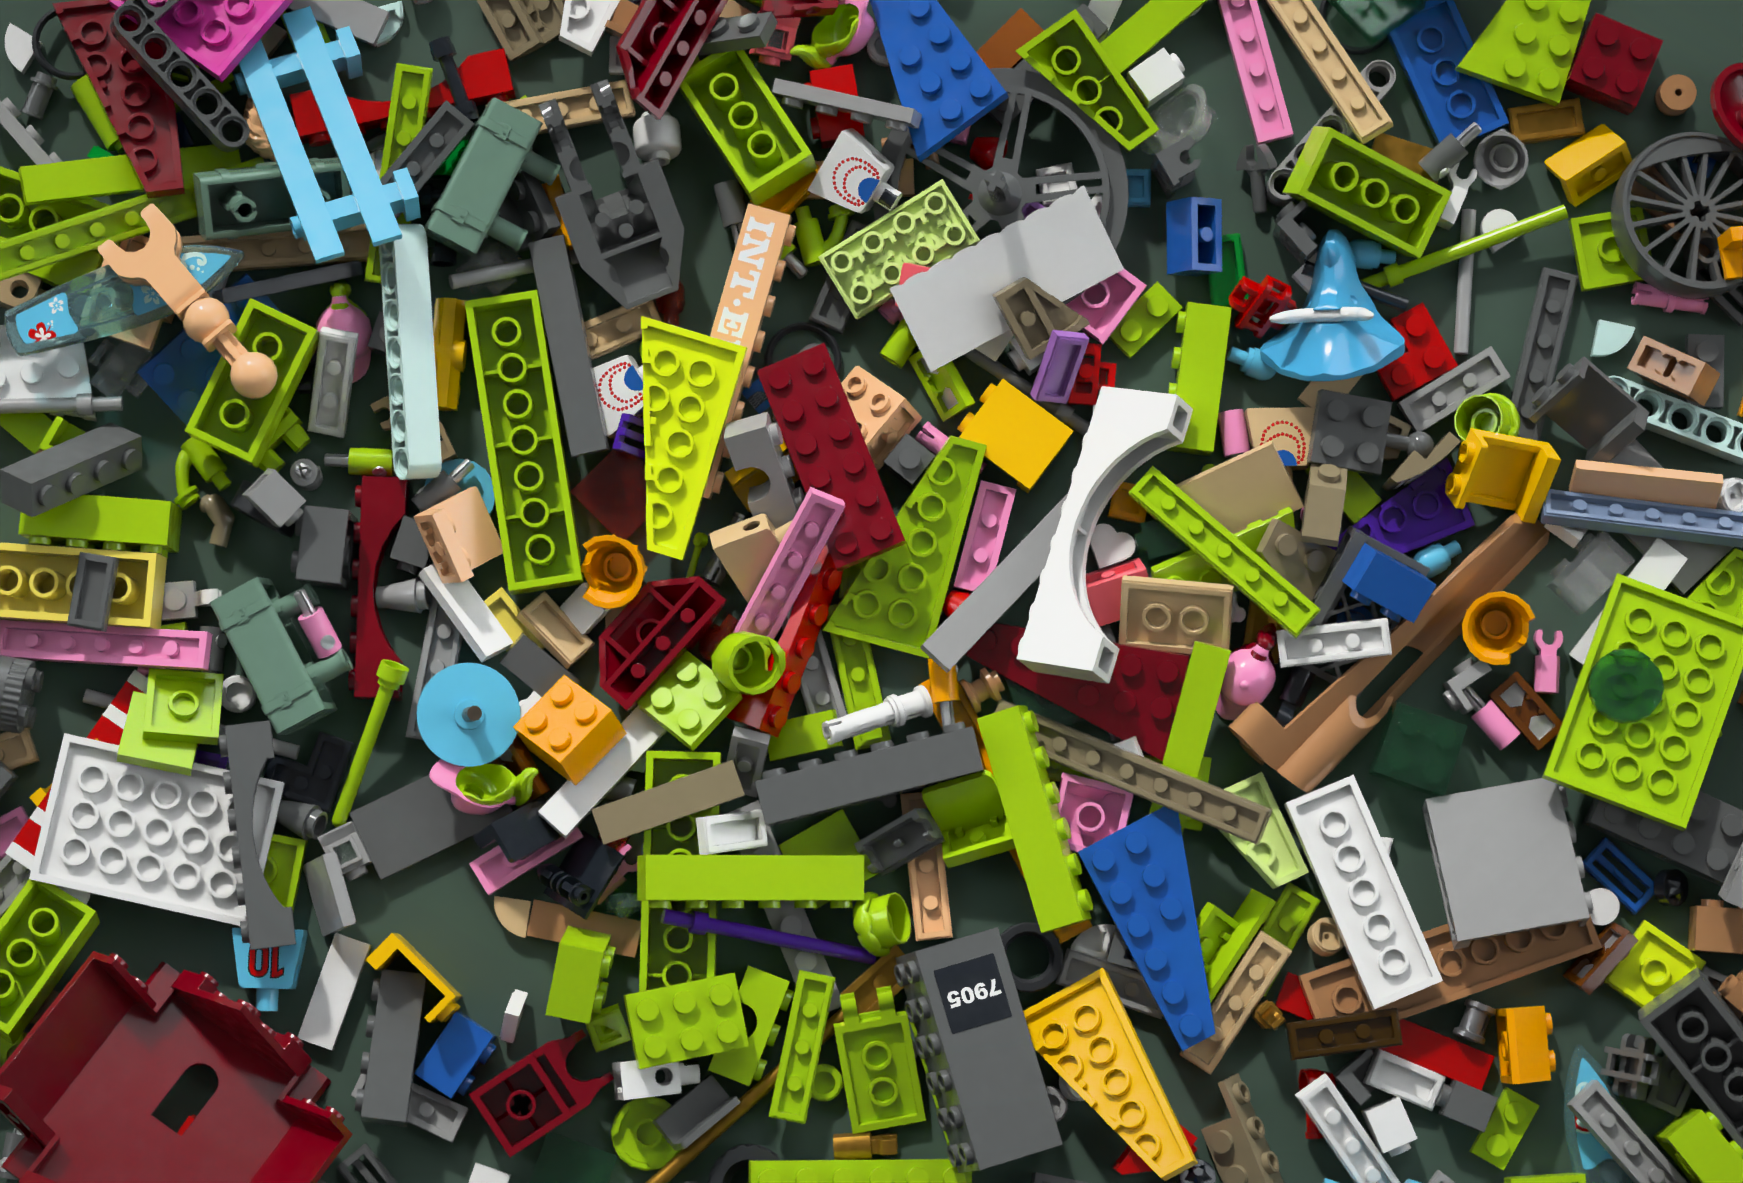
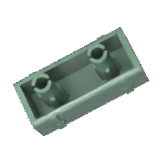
(483, 177)
(256, 198)
(276, 656)

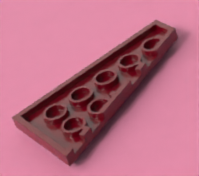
(130, 97)
(1135, 702)

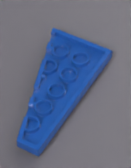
(934, 71)
(1150, 899)

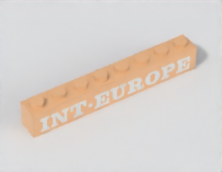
(747, 301)

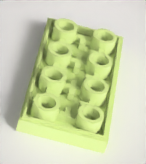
(916, 232)

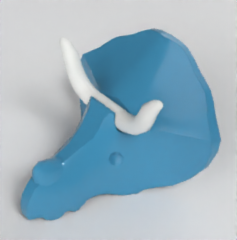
(1337, 327)

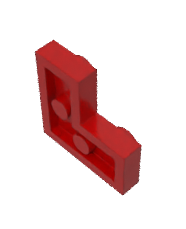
(1425, 354)

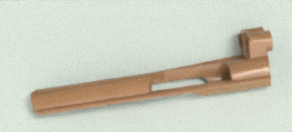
(1331, 724)

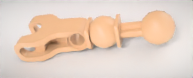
(203, 317)

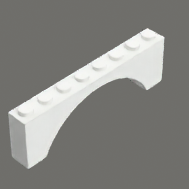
(1122, 436)

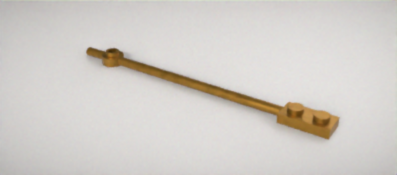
(864, 989)

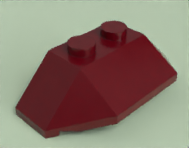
(663, 46)
(653, 634)

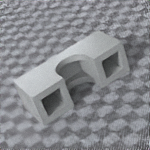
(757, 444)

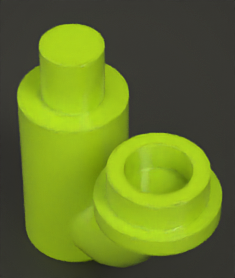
(810, 235)
(206, 463)

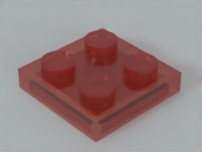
(615, 493)

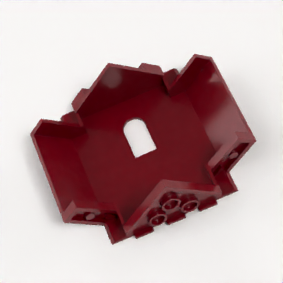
(117, 1047)

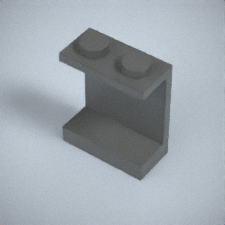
(1591, 410)

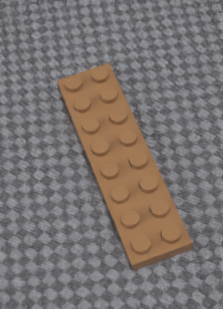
(1464, 971)

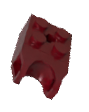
(547, 1083)

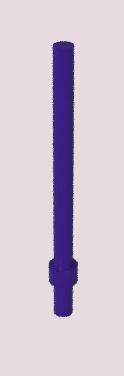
(700, 923)

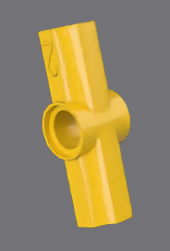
(449, 350)

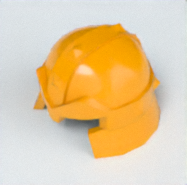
(612, 570)
(1496, 626)

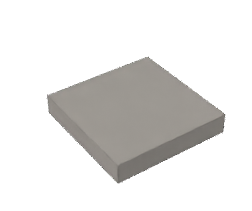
(329, 894)

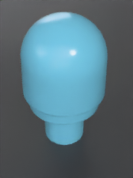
(1369, 254)
(1251, 363)
(1438, 557)

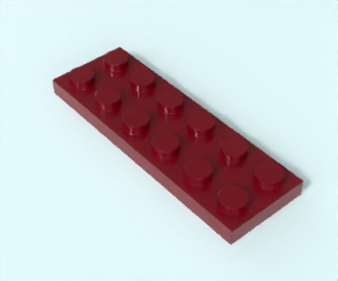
(831, 453)

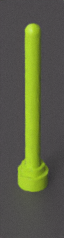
(391, 676)

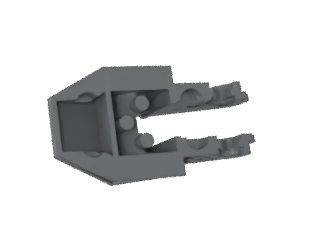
(631, 236)

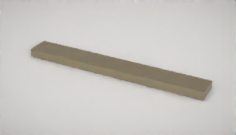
(1150, 779)

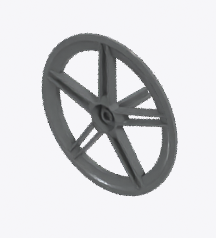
(1000, 190)

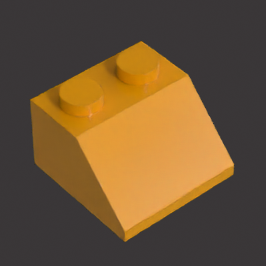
(1524, 1044)

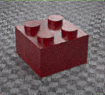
(1612, 64)

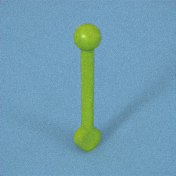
(700, 541)

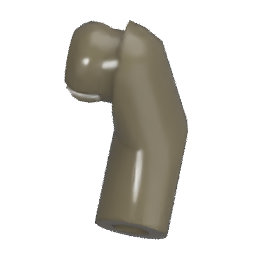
(221, 516)

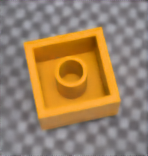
(570, 730)

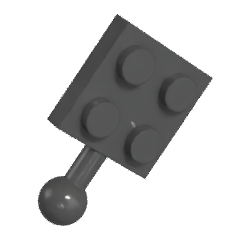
(1354, 433)

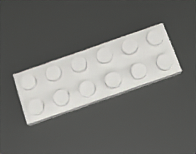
(1363, 892)

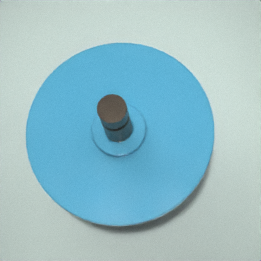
(468, 714)

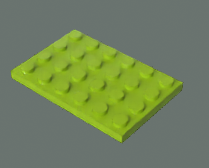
(1662, 759)

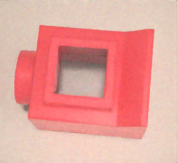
(780, 42)

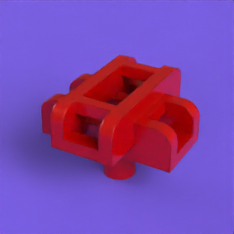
(1256, 305)
(1089, 372)

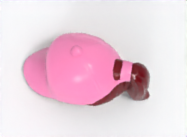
(1248, 674)

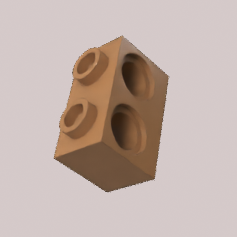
(1673, 370)

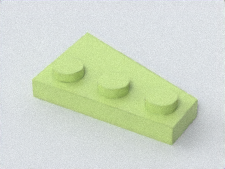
(1277, 854)

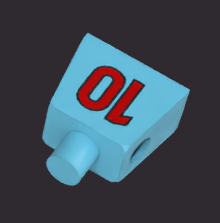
(268, 968)

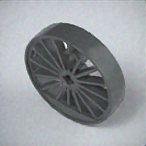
(1682, 202)

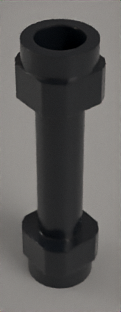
(443, 52)

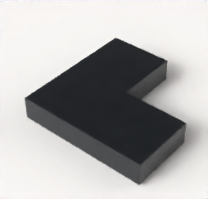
(321, 778)

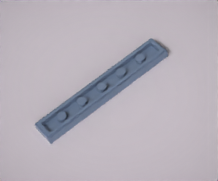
(1643, 518)

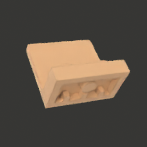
(880, 413)
(459, 535)

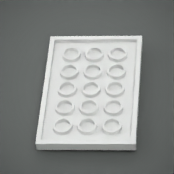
(147, 832)

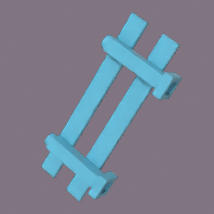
(318, 64)

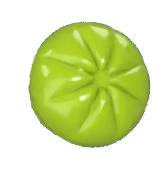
(1487, 413)
(881, 922)

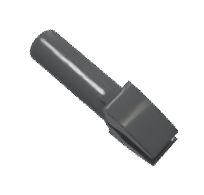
(1257, 172)

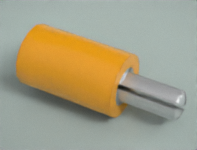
(944, 690)

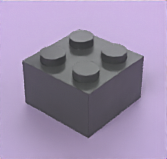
(324, 547)

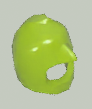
(742, 662)

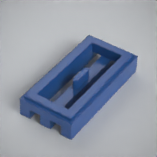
(1595, 854)

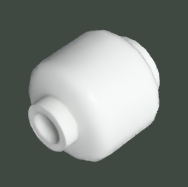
(657, 138)

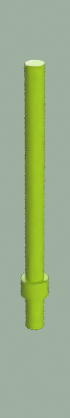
(1394, 273)

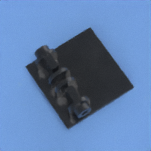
(581, 875)

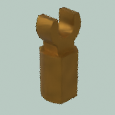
(1268, 1015)
(862, 1145)

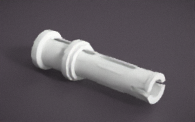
(892, 712)

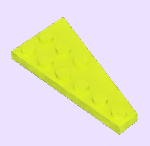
(685, 409)

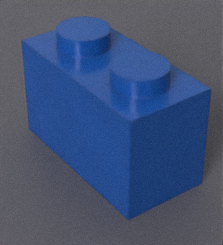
(1194, 236)
(1388, 583)
(456, 1056)

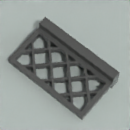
(1333, 589)

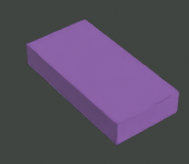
(1059, 366)

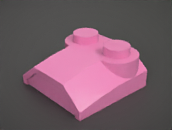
(1107, 303)
(1092, 809)

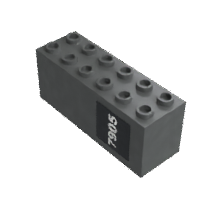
(977, 1051)

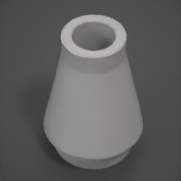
(406, 595)

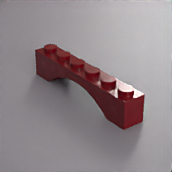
(382, 510)

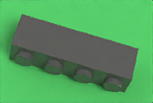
(71, 469)
(393, 1048)

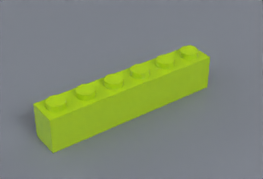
(1034, 818)
(750, 878)

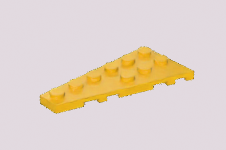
(1099, 1055)

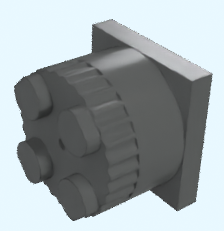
(17, 690)

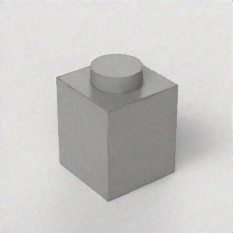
(275, 499)

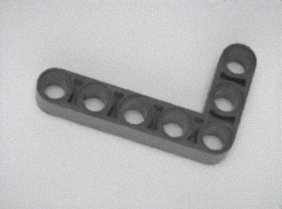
(173, 60)

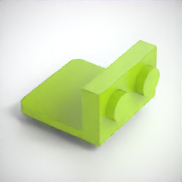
(969, 818)

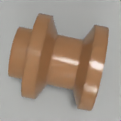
(1675, 95)
(985, 687)

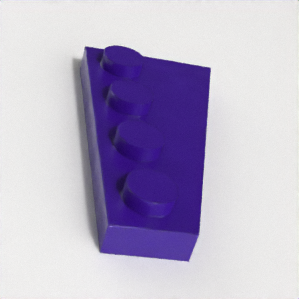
(1416, 514)

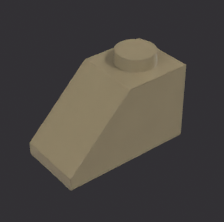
(1324, 504)

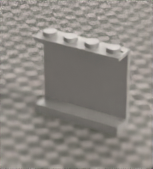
(1506, 860)

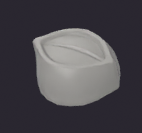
(1501, 159)

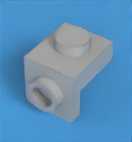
(1466, 673)

